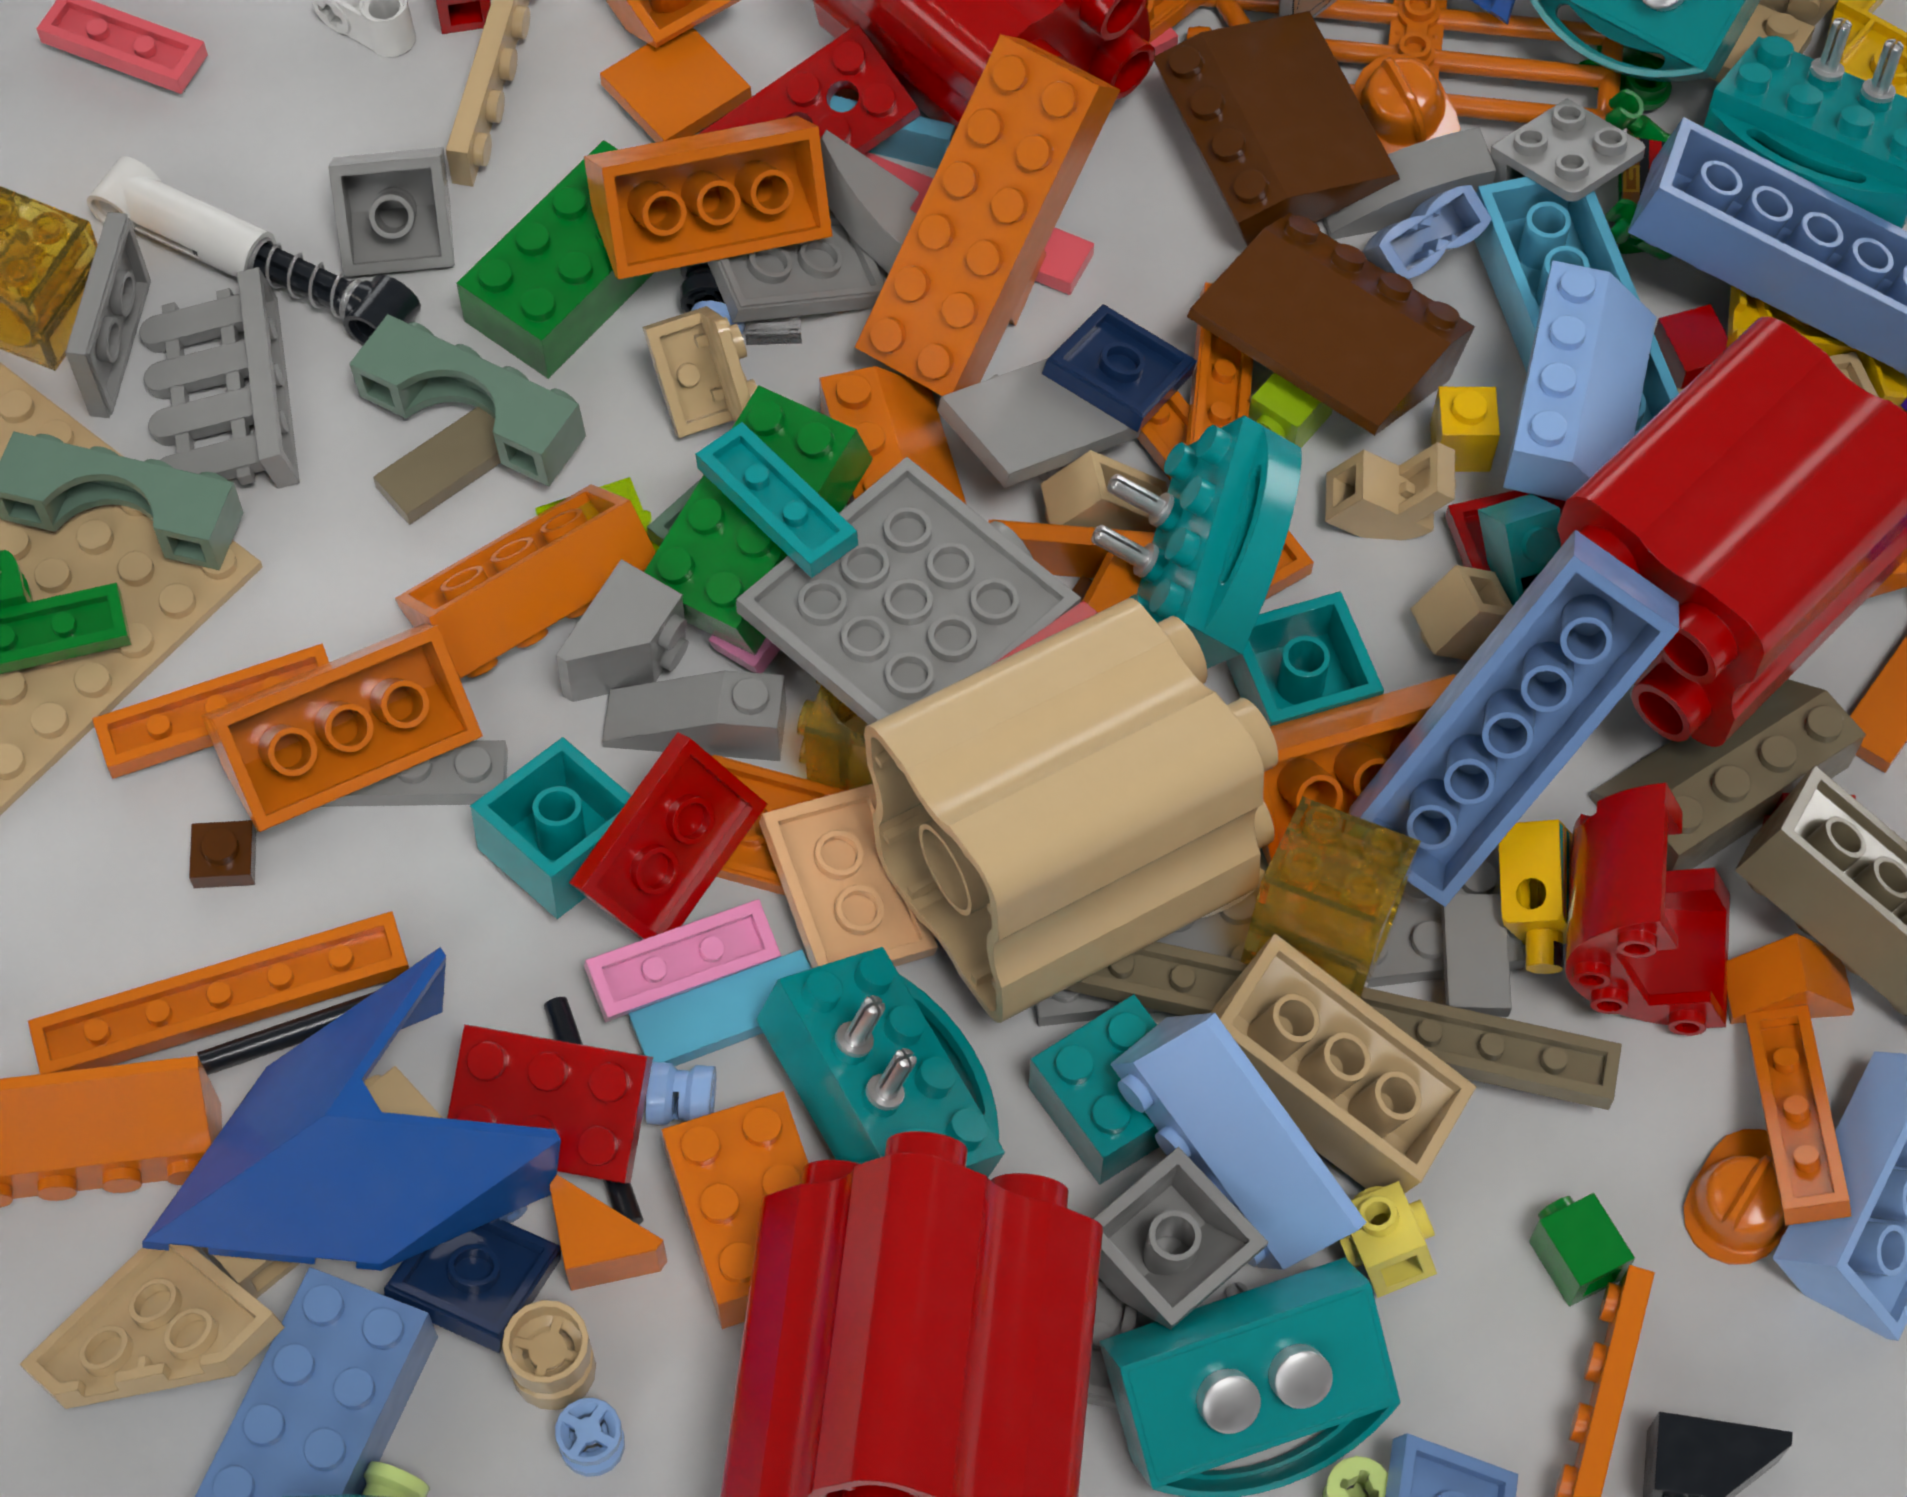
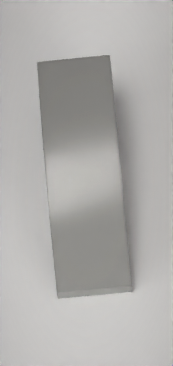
(1423, 172)
(867, 200)

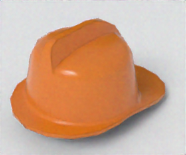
(1404, 101)
(1736, 1201)

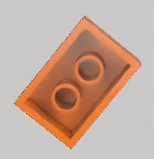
(721, 1175)

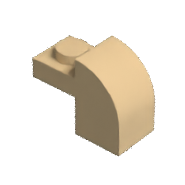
(1390, 499)

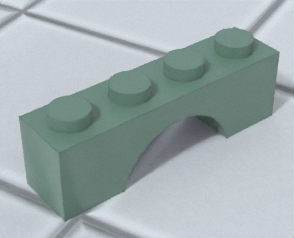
(412, 369)
(53, 481)

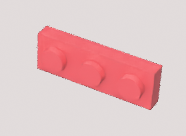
(123, 42)

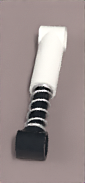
(240, 245)

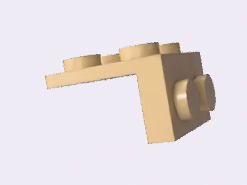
(699, 369)

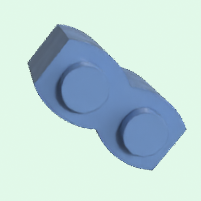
(1434, 227)

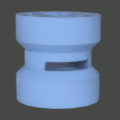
(695, 1091)

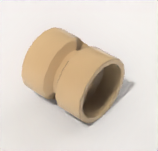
(549, 1354)

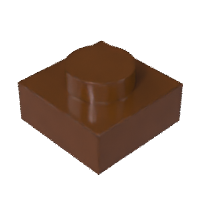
(222, 854)

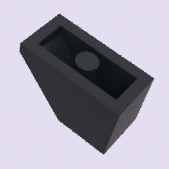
(1707, 1456)

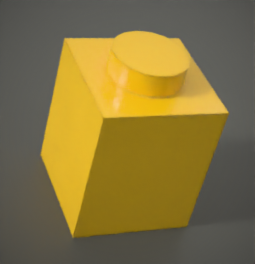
(1468, 424)

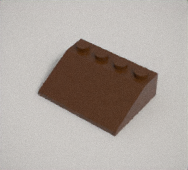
(1275, 121)
(1334, 323)

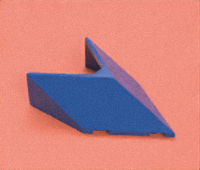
(329, 1176)

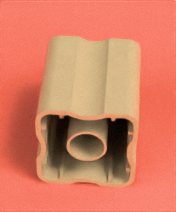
(1071, 804)

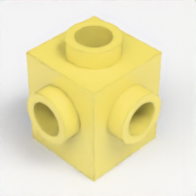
(1391, 1240)

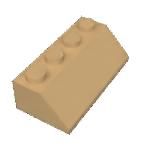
(1343, 1069)

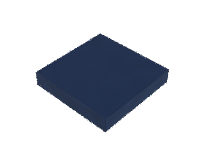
(1119, 367)
(477, 1280)

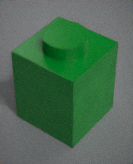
(1580, 1247)

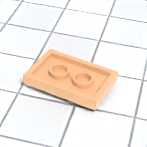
(838, 882)

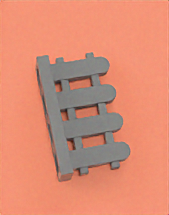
(257, 358)

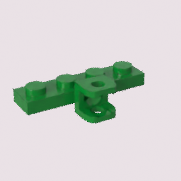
(58, 625)

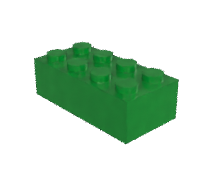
(547, 279)
(718, 550)

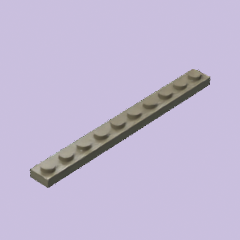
(1469, 1041)

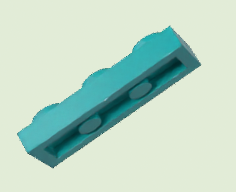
(777, 499)

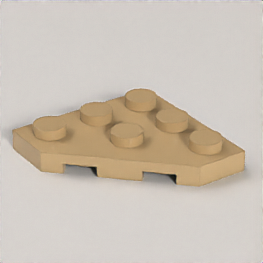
(153, 1329)

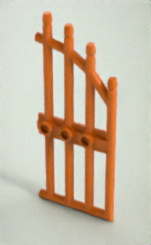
(1419, 30)

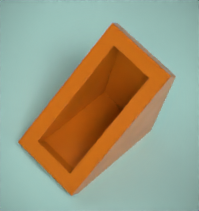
(1788, 975)
(599, 1241)

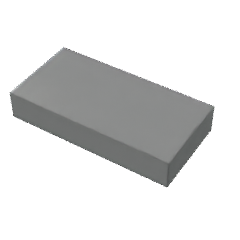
(1476, 954)

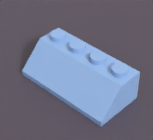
(1579, 381)
(1238, 1134)
(1862, 1259)

